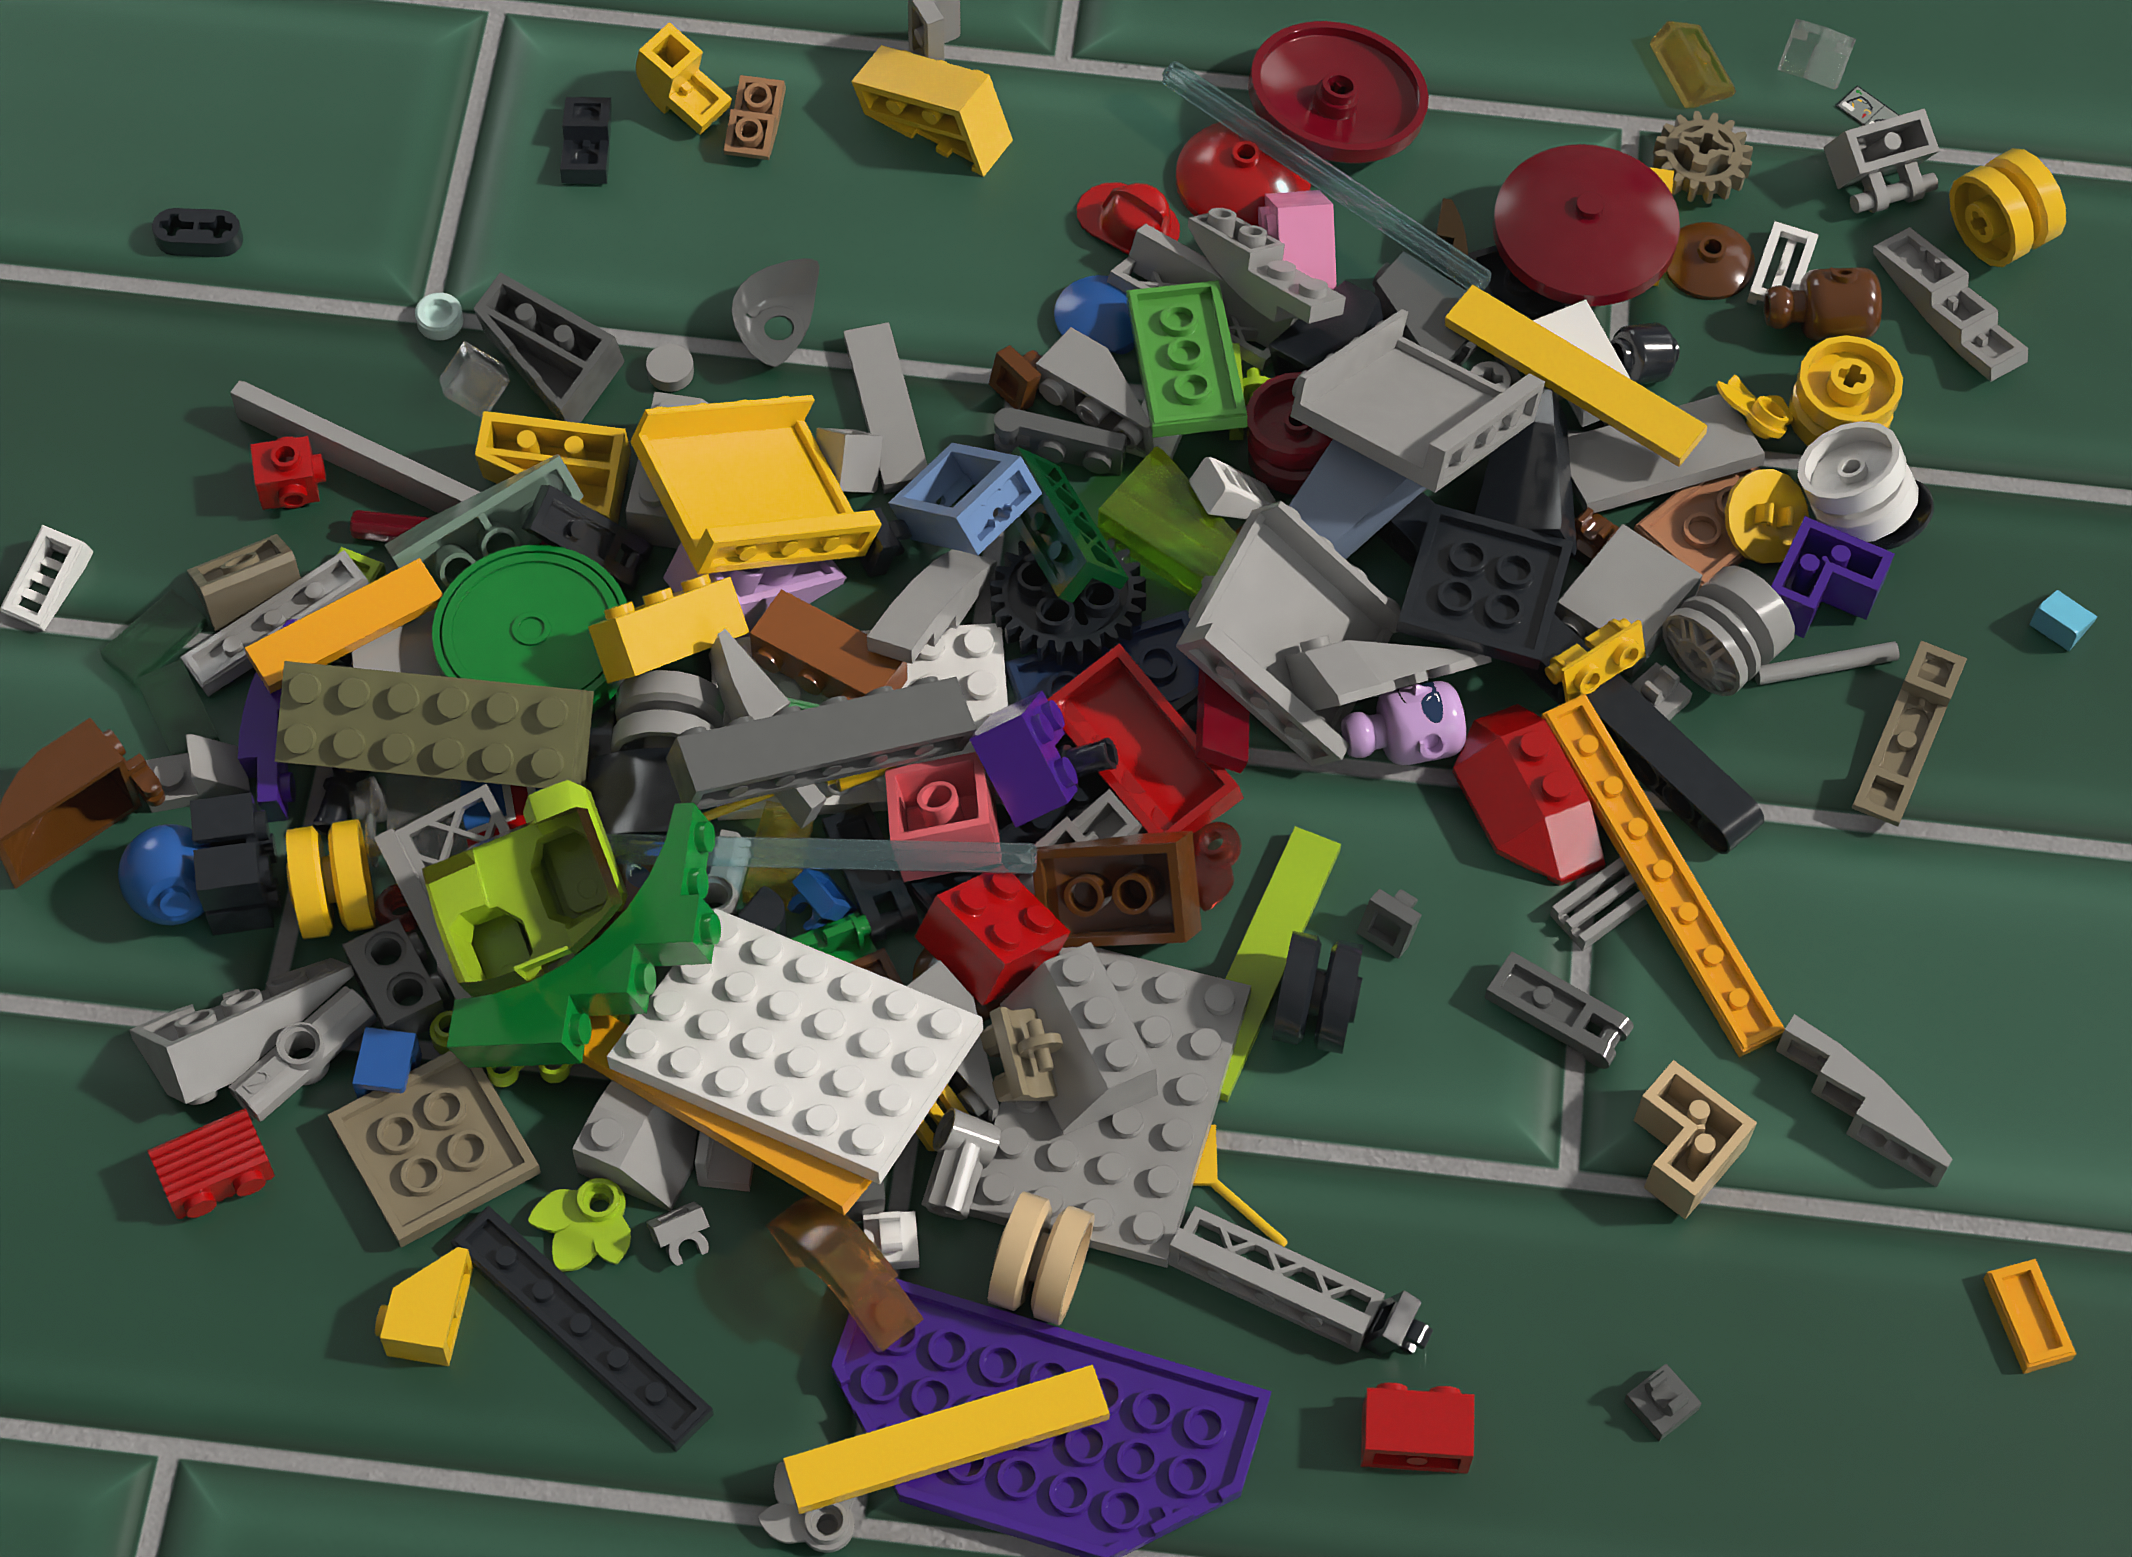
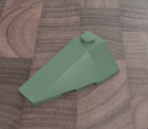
(480, 523)

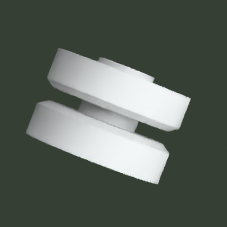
(1859, 480)

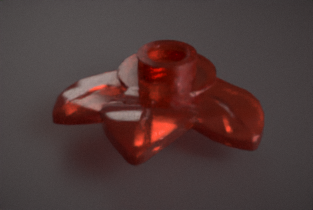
(1215, 866)

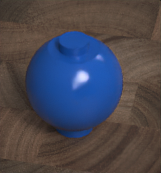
(160, 875)

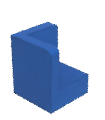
(385, 1061)

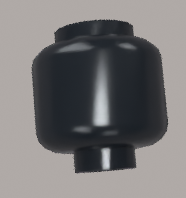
(1646, 351)

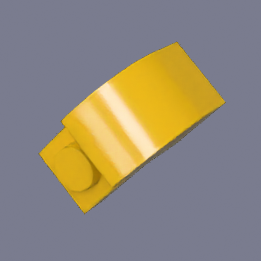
(672, 79)

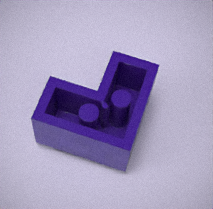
(1832, 570)
(1023, 759)

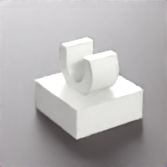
(894, 1236)

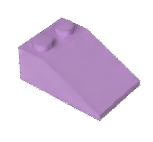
(760, 586)

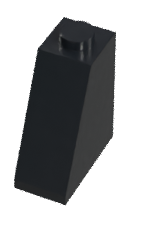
(1309, 344)

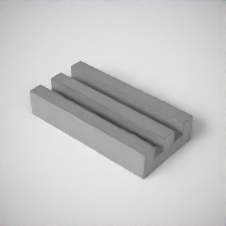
(1586, 891)

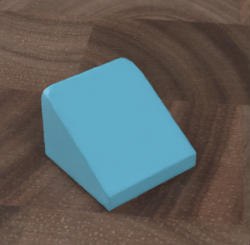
(2062, 620)

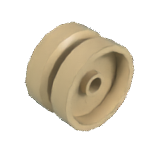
(1033, 1255)

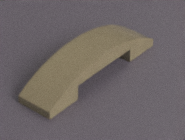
(1909, 733)

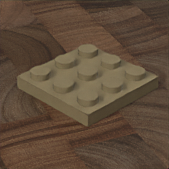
(434, 1146)

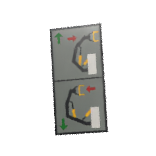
(1865, 107)

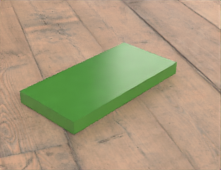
(1186, 359)

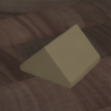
(243, 579)

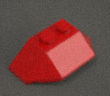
(1528, 796)

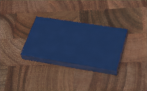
(1151, 648)

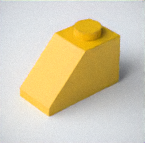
(427, 1311)

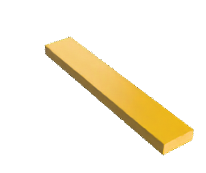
(1576, 375)
(946, 1439)

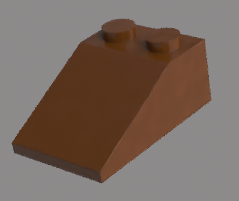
(1122, 889)

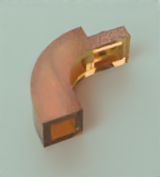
(849, 1265)

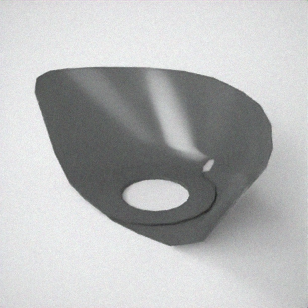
(776, 291)

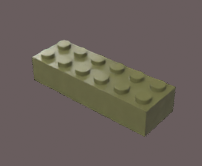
(433, 725)

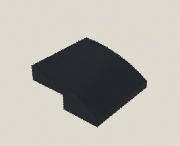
(633, 791)

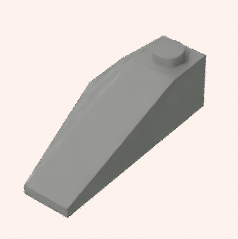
(1355, 670)
(213, 1047)
(636, 1147)

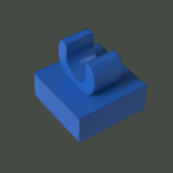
(823, 896)

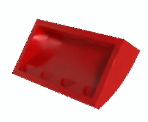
(1154, 746)

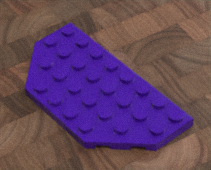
(1162, 1459)

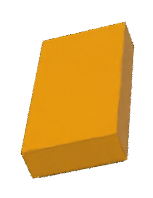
(2029, 1316)

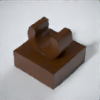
(1016, 377)
(1591, 535)

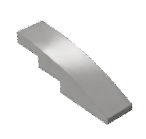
(1946, 302)
(930, 605)
(751, 693)
(1879, 1113)

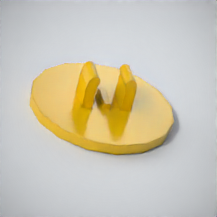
(1764, 515)

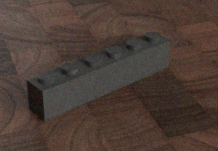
(820, 742)

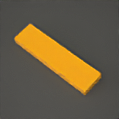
(347, 623)

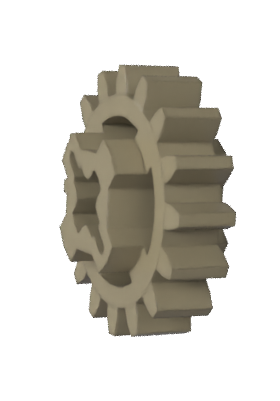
(1703, 156)

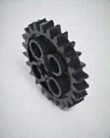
(1029, 607)

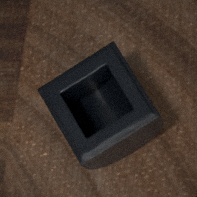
(766, 911)

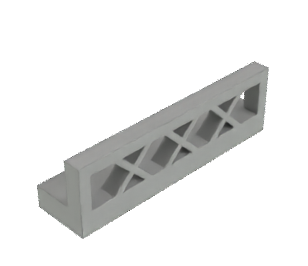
(1172, 263)
(1272, 1288)

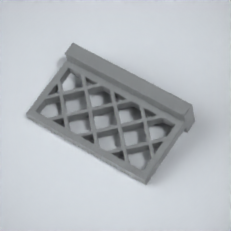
(407, 866)

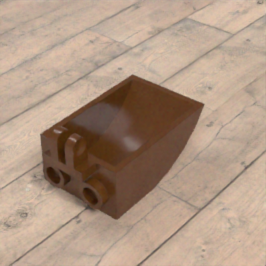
(69, 797)

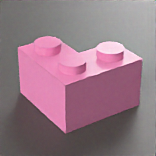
(1306, 228)

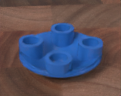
(1097, 312)

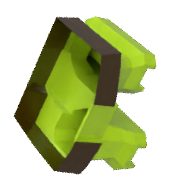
(526, 892)

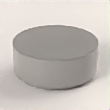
(670, 367)

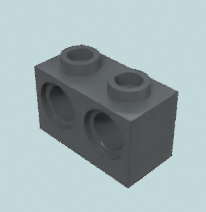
(389, 984)

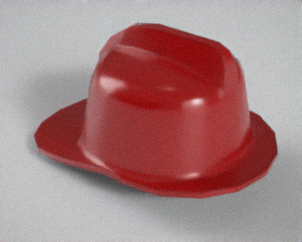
(1118, 210)

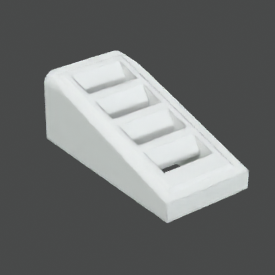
(1227, 490)
(39, 555)

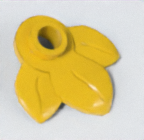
(1764, 415)

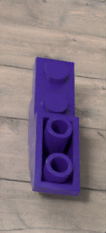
(258, 749)

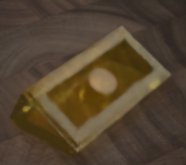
(1691, 64)

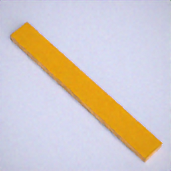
(1664, 878)
(812, 1175)

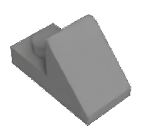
(204, 772)

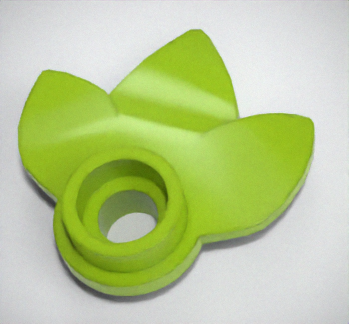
(581, 1231)

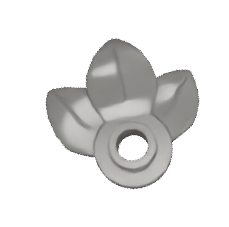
(788, 1526)

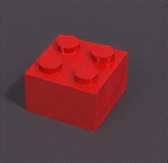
(991, 934)

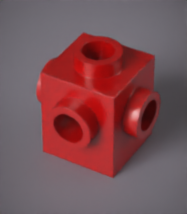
(287, 472)

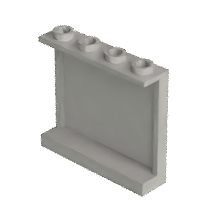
(1411, 405)
(1268, 597)

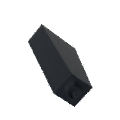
(1531, 476)

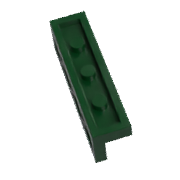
(1064, 534)

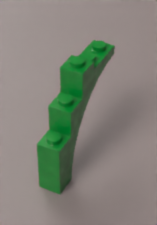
(612, 976)

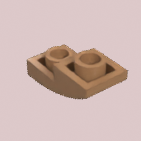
(755, 117)

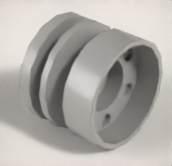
(1728, 630)

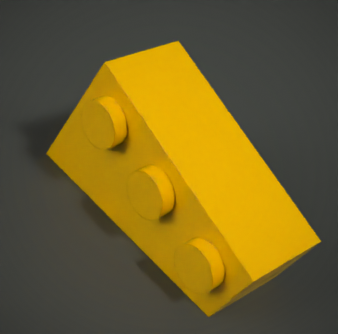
(936, 101)
(592, 453)
(666, 627)

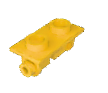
(1612, 650)

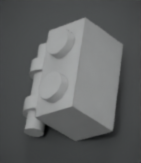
(1881, 150)

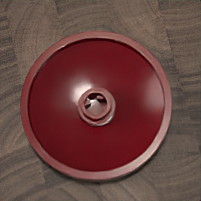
(1339, 91)
(1586, 225)

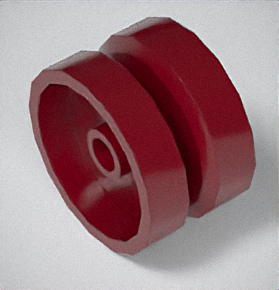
(1279, 446)

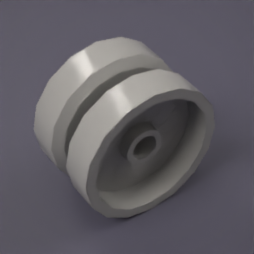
(662, 705)

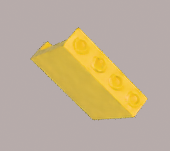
(749, 485)

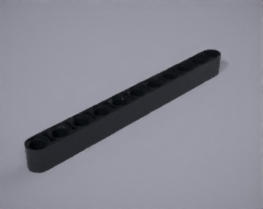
(1646, 739)

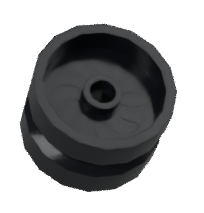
(1318, 992)

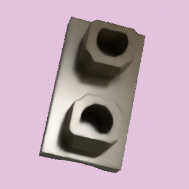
(1025, 1055)

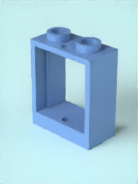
(969, 526)

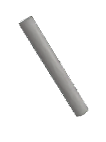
(1827, 663)

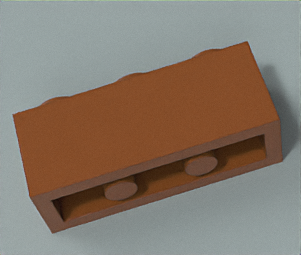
(820, 651)

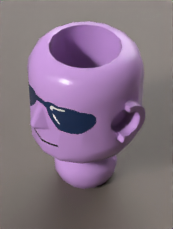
(1410, 725)

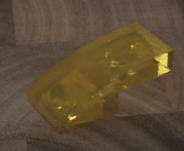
(779, 824)

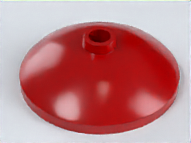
(1216, 176)

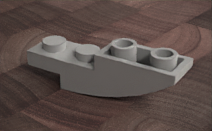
(1256, 270)

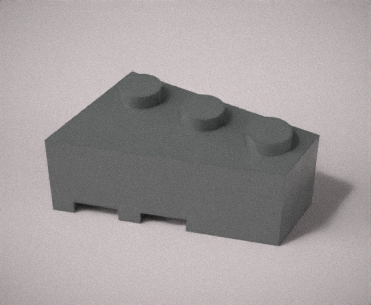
(550, 347)

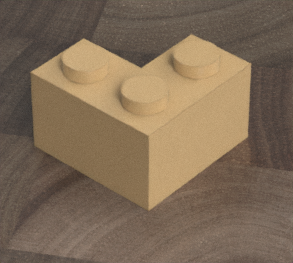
(1701, 1136)

